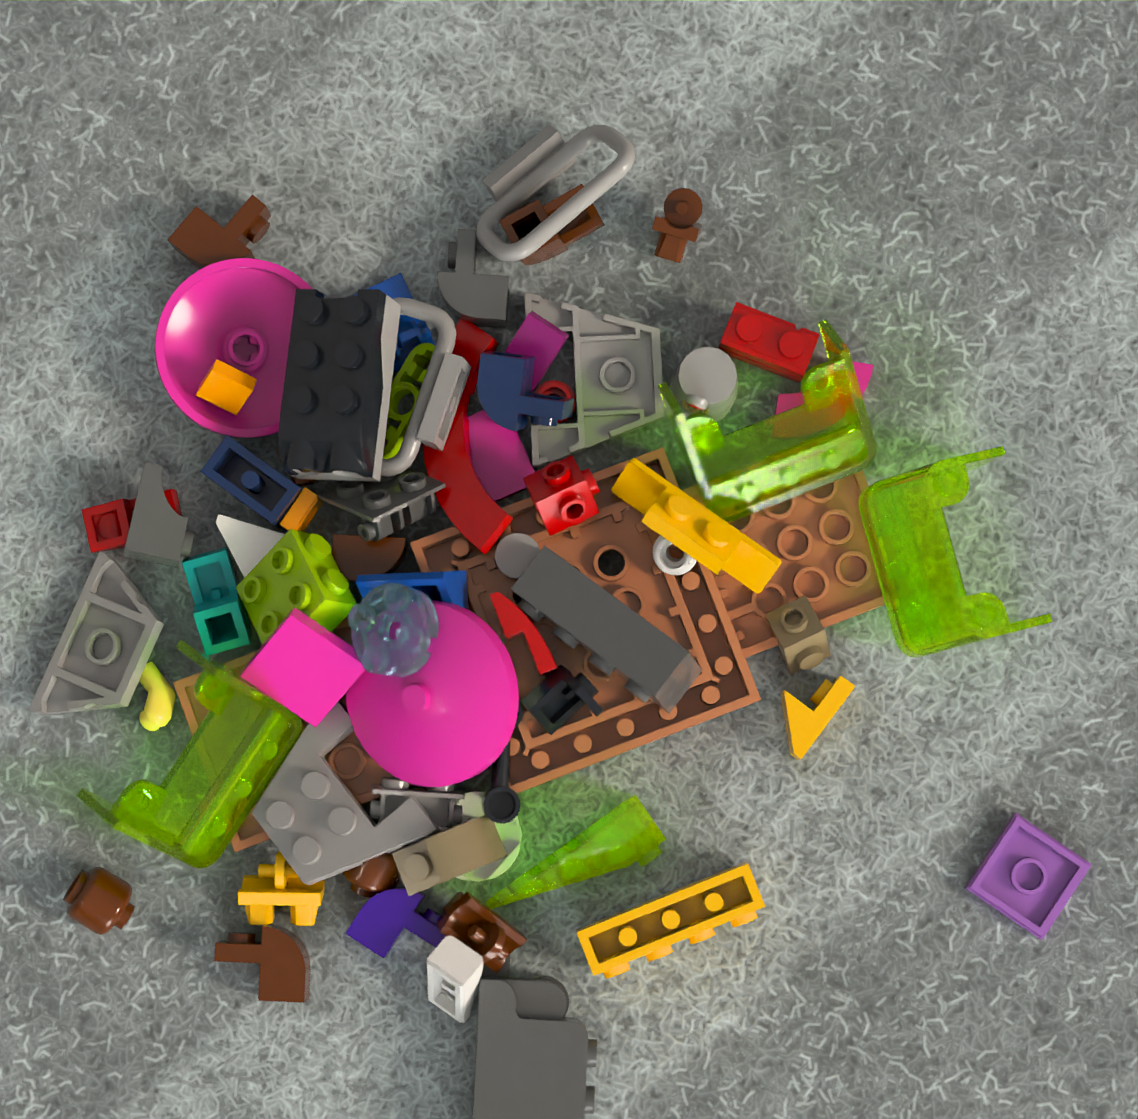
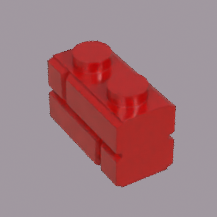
(768, 342)

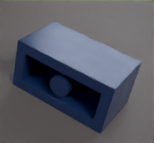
(251, 481)

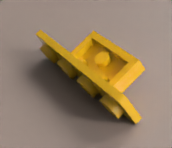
(694, 527)

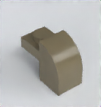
(449, 854)

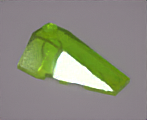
(605, 846)

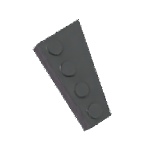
(607, 629)

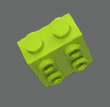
(296, 575)

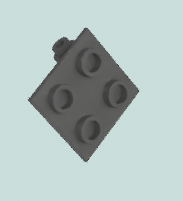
(386, 503)

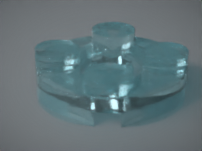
(371, 626)

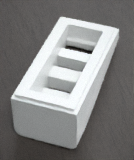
(453, 977)

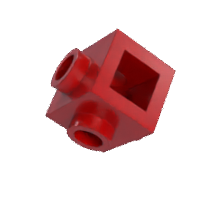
(562, 494)

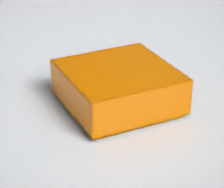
(226, 387)
(302, 511)

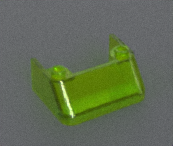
(785, 452)
(919, 562)
(215, 775)

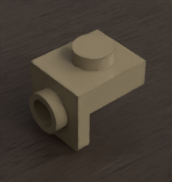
(799, 635)

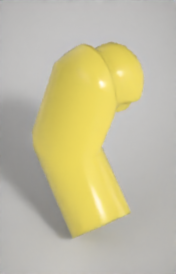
(159, 700)

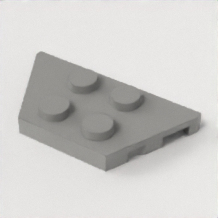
(100, 646)

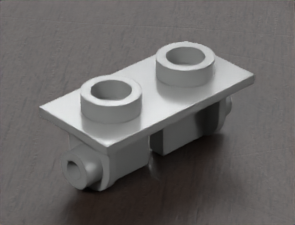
(435, 800)

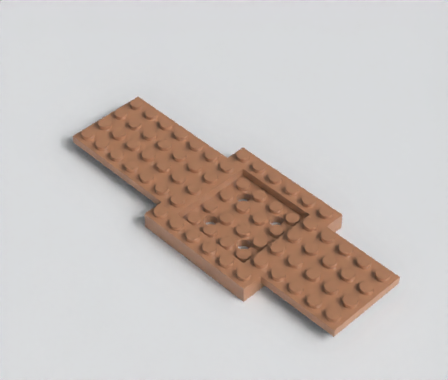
(707, 613)

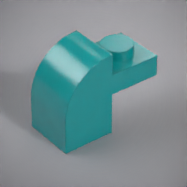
(218, 607)

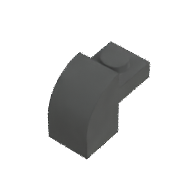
(473, 296)

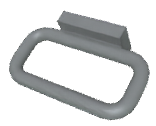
(535, 168)
(438, 393)

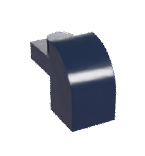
(507, 396)

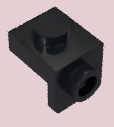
(560, 698)

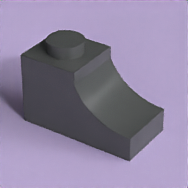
(155, 528)

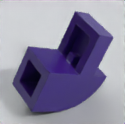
(386, 916)

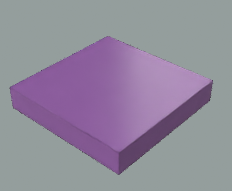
(1028, 876)

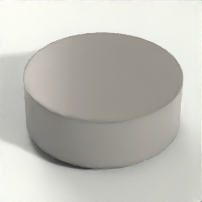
(515, 554)

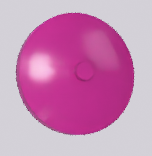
(236, 315)
(448, 714)

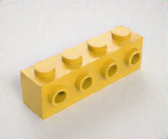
(670, 918)

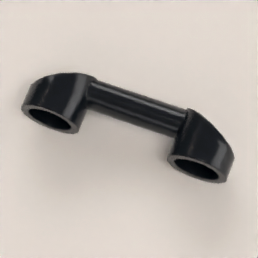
(501, 802)

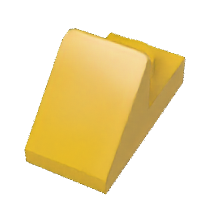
(805, 724)

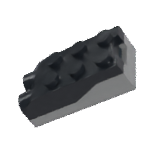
(338, 385)

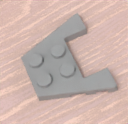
(614, 379)
(318, 818)

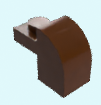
(527, 218)
(206, 242)
(367, 557)
(281, 958)

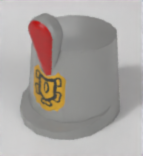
(705, 383)

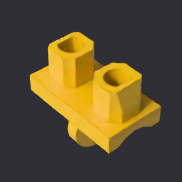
(279, 886)

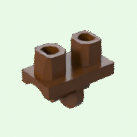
(678, 223)
(480, 929)

